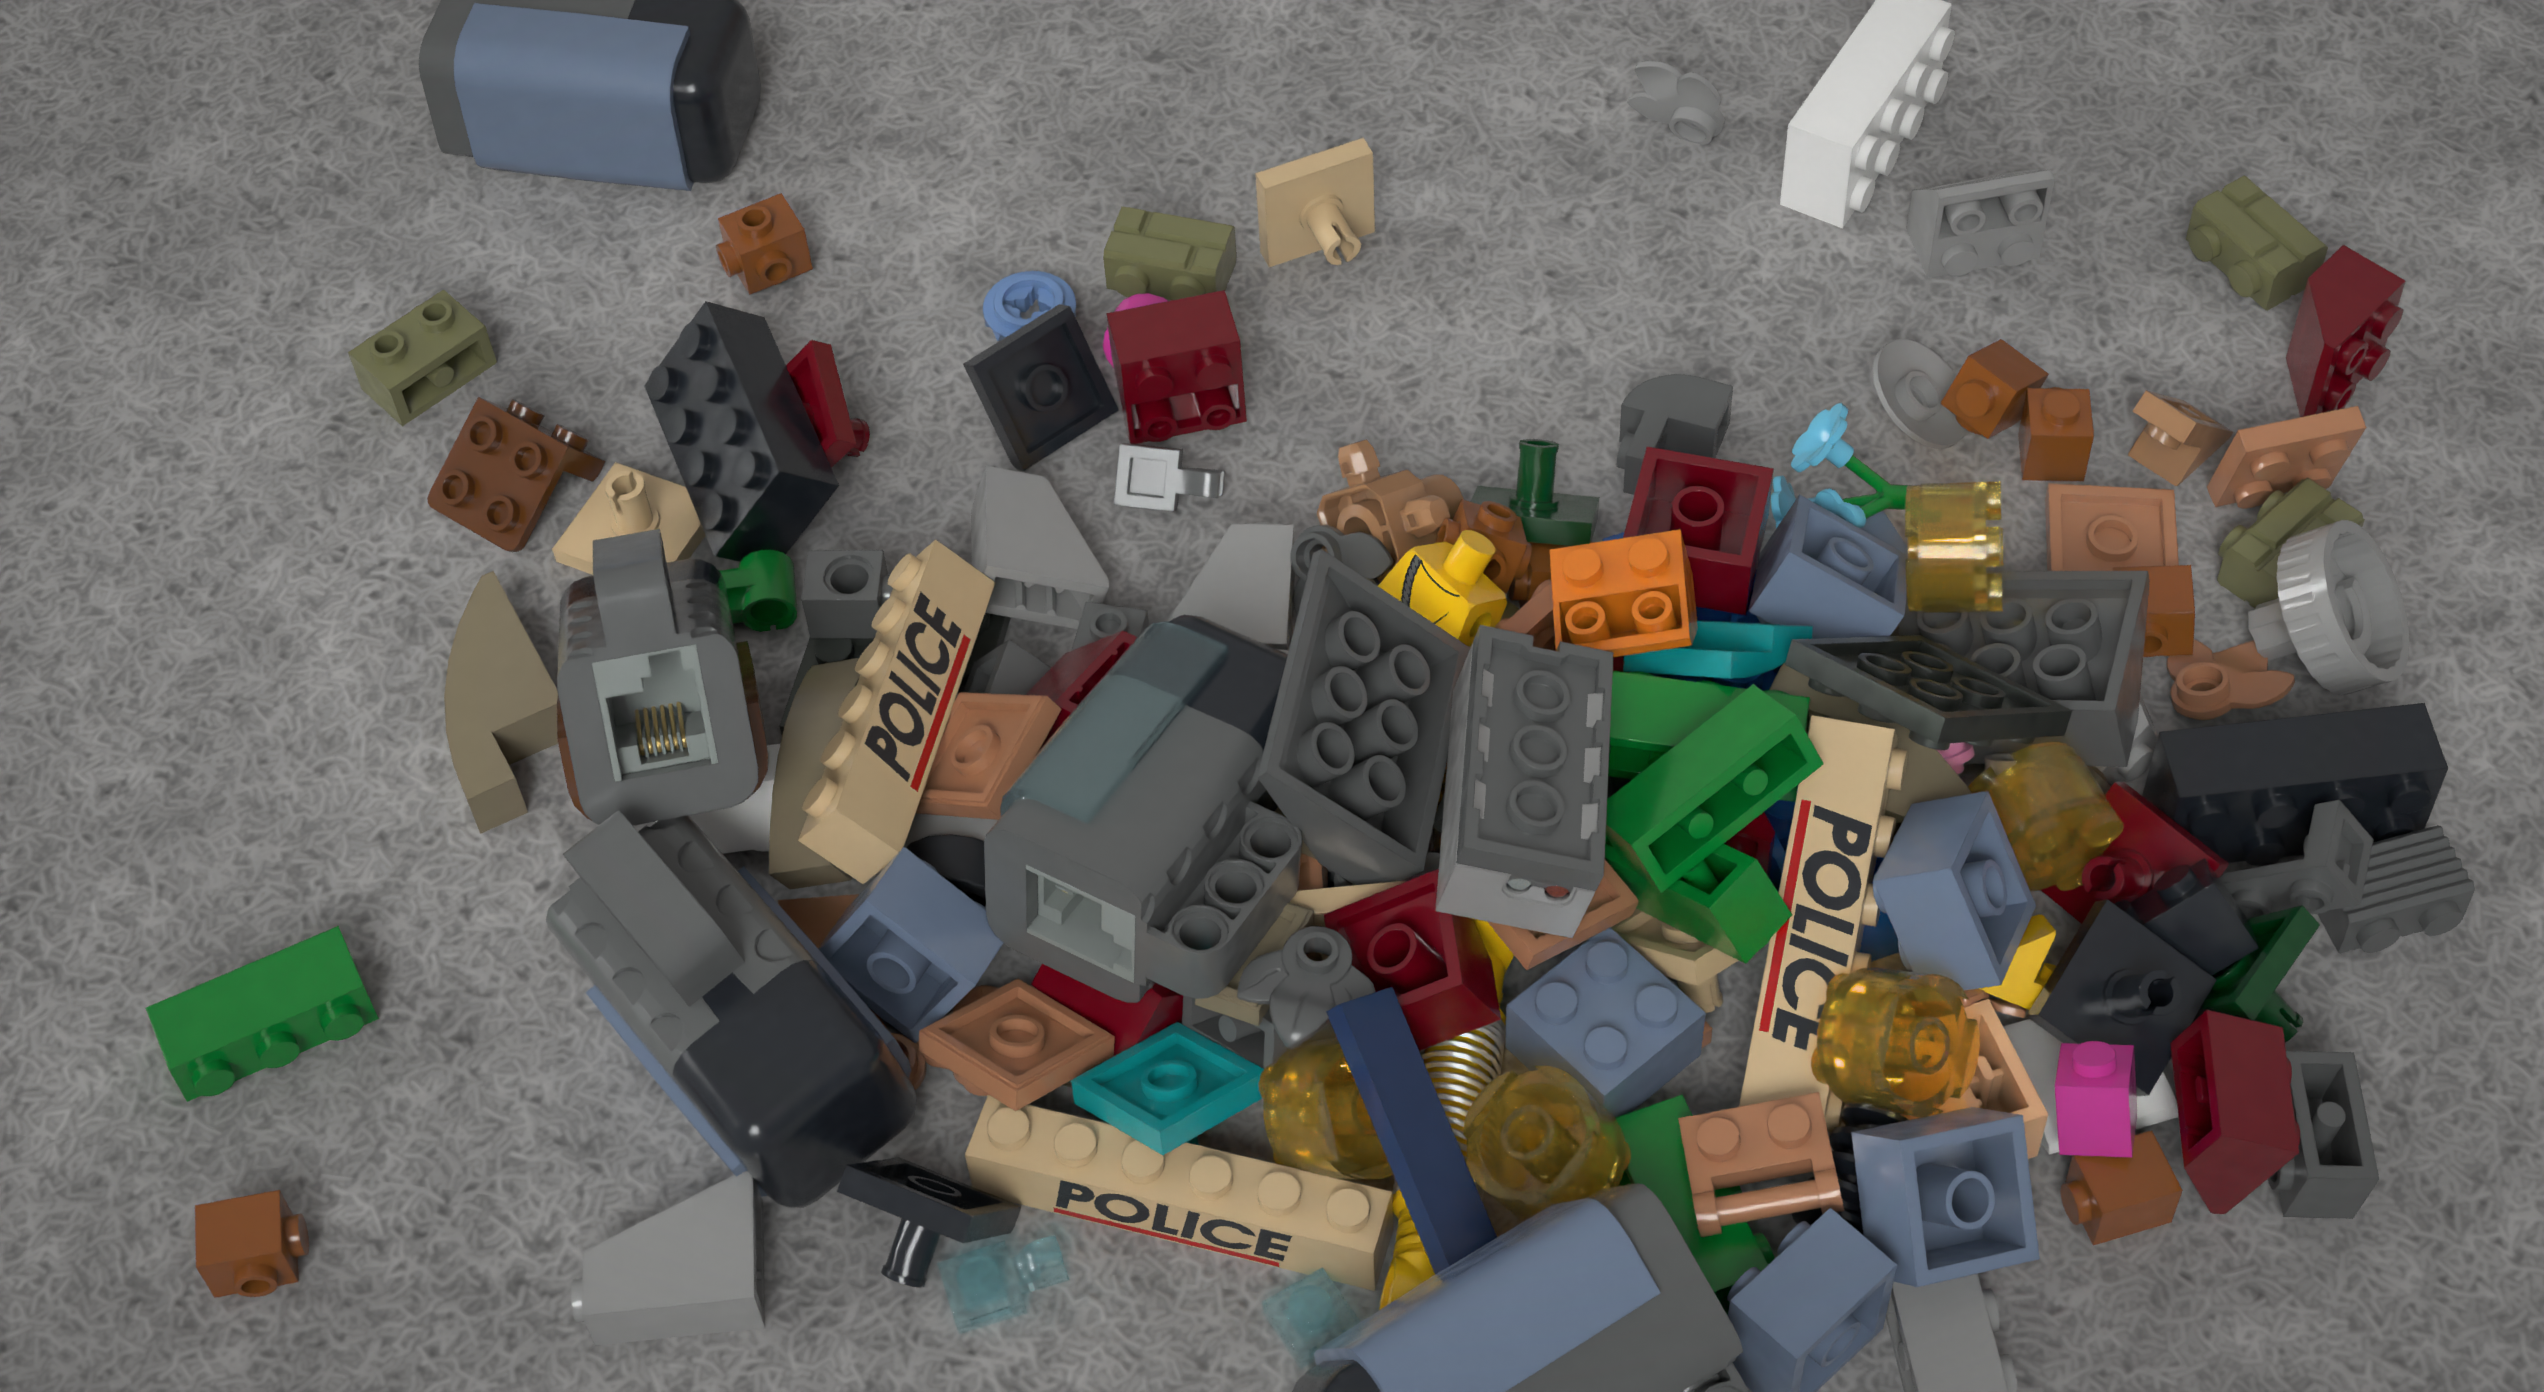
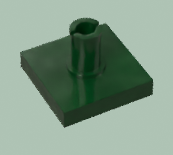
(1544, 514)
(2250, 983)

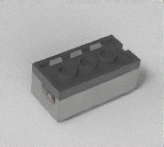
(1526, 783)

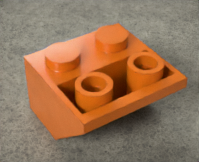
(1624, 594)

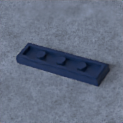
(1412, 1127)

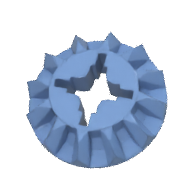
(1017, 293)

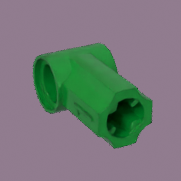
(762, 590)

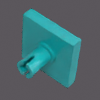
(1169, 1088)

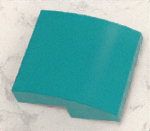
(1723, 651)

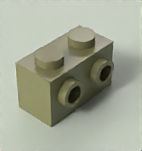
(422, 357)

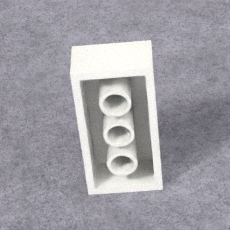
(1865, 108)

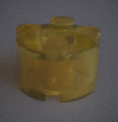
(1954, 547)
(2051, 813)
(1895, 1041)
(1319, 1115)
(1542, 1141)

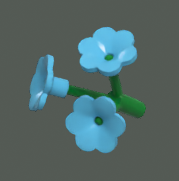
(1825, 441)

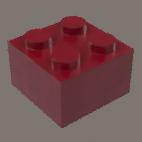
(1720, 515)

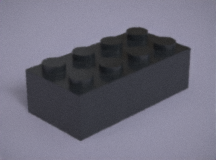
(740, 434)
(2256, 783)

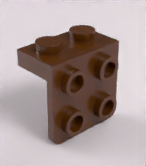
(507, 471)

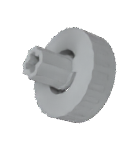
(2335, 610)

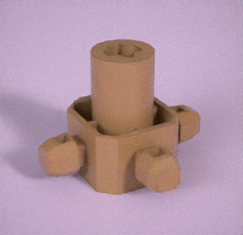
(1390, 507)

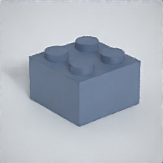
(1829, 577)
(1955, 891)
(911, 944)
(1607, 1023)
(1947, 1194)
(1810, 1306)

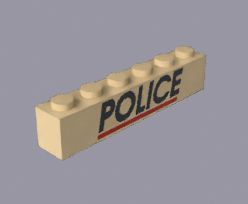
(896, 712)
(1829, 890)
(1182, 1196)

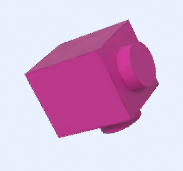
(2096, 1099)

